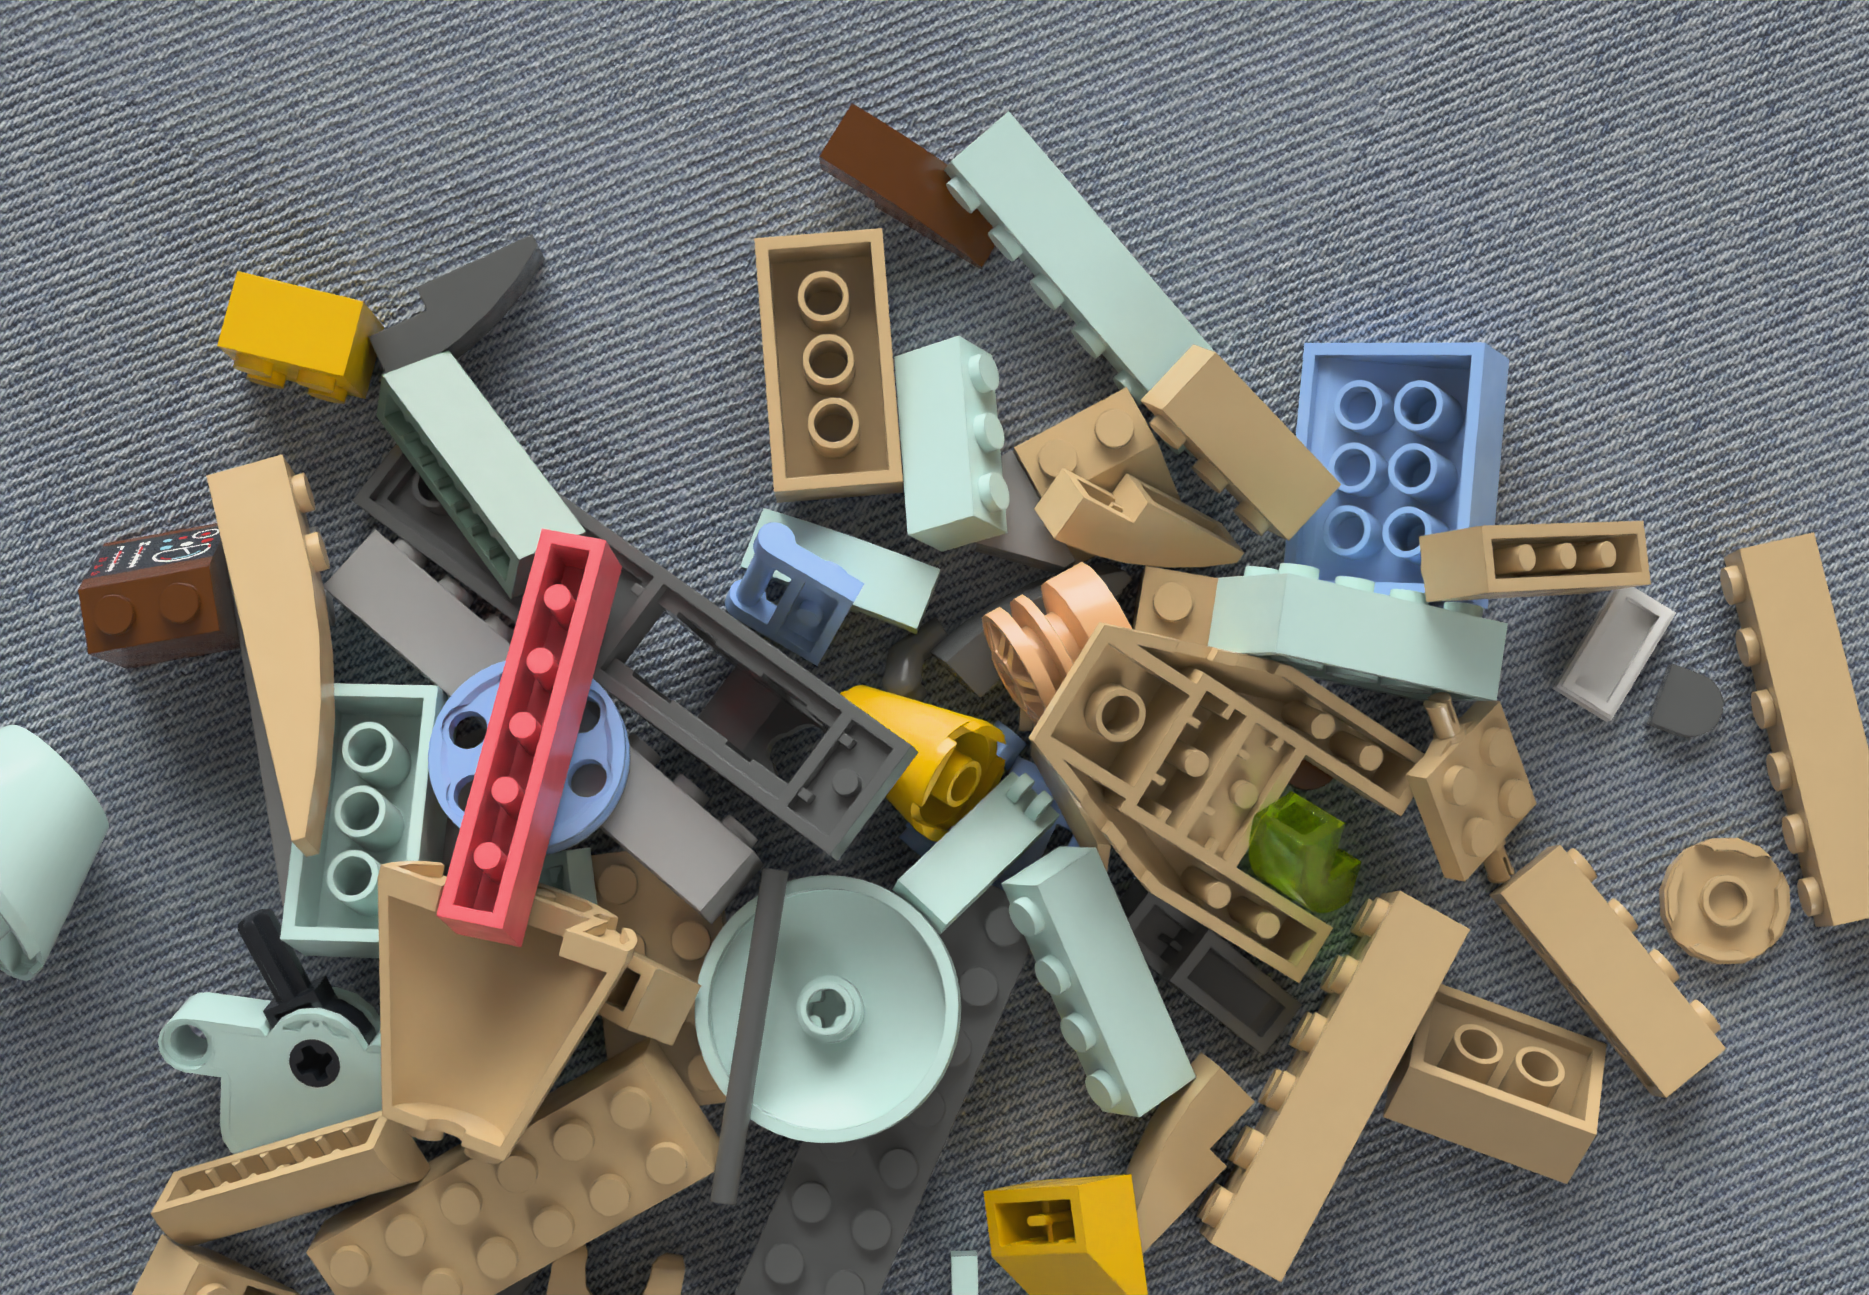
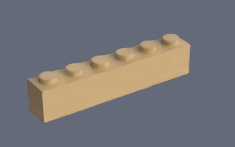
(1809, 717)

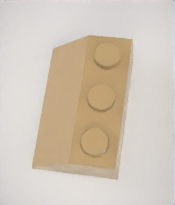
(1500, 1084)

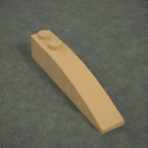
(285, 628)

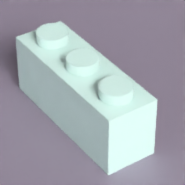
(951, 444)

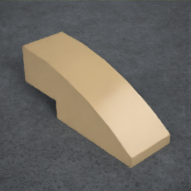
(1133, 524)
(1174, 1152)

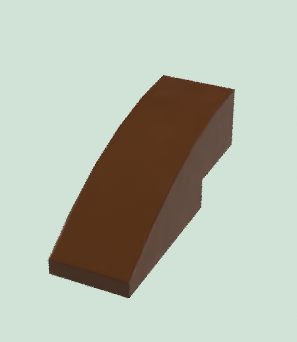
(905, 184)

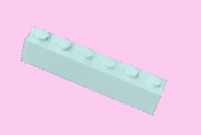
(1072, 256)

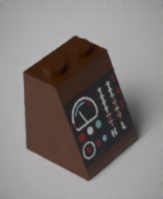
(159, 599)

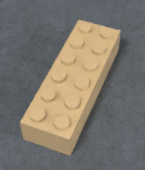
(1331, 1082)
(580, 1169)

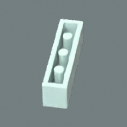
(1098, 981)

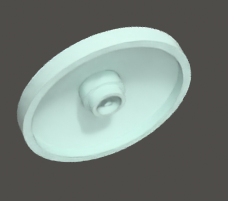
(853, 1015)

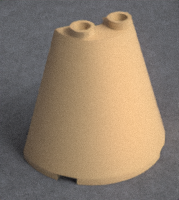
(479, 1023)

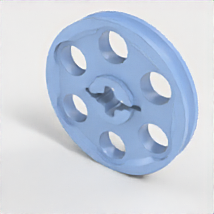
(576, 815)

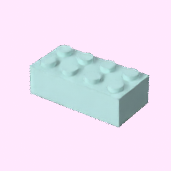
(1358, 635)
(375, 815)

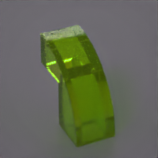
(1299, 855)

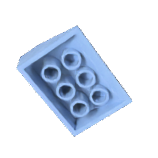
(1411, 444)

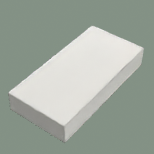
(1614, 651)

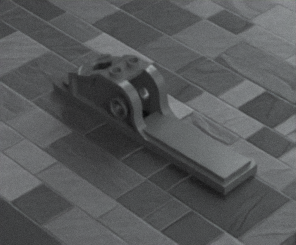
(749, 713)

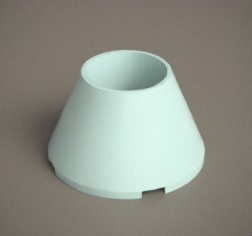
(46, 847)

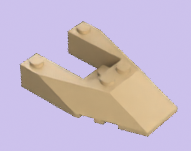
(1181, 751)

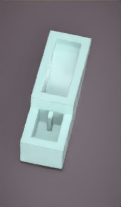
(894, 585)

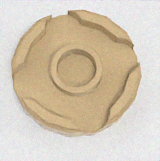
(1724, 901)

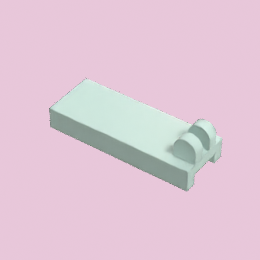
(977, 851)

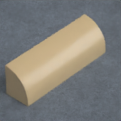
(288, 1179)

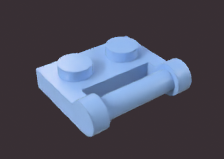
(810, 606)

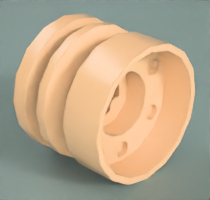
(1039, 649)

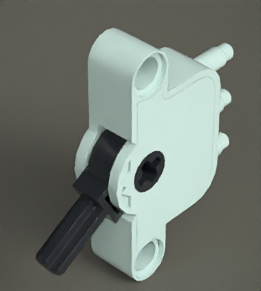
(281, 1061)

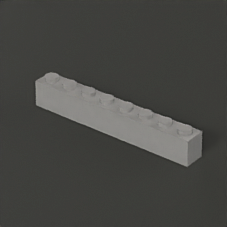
(448, 643)

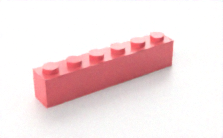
(530, 739)

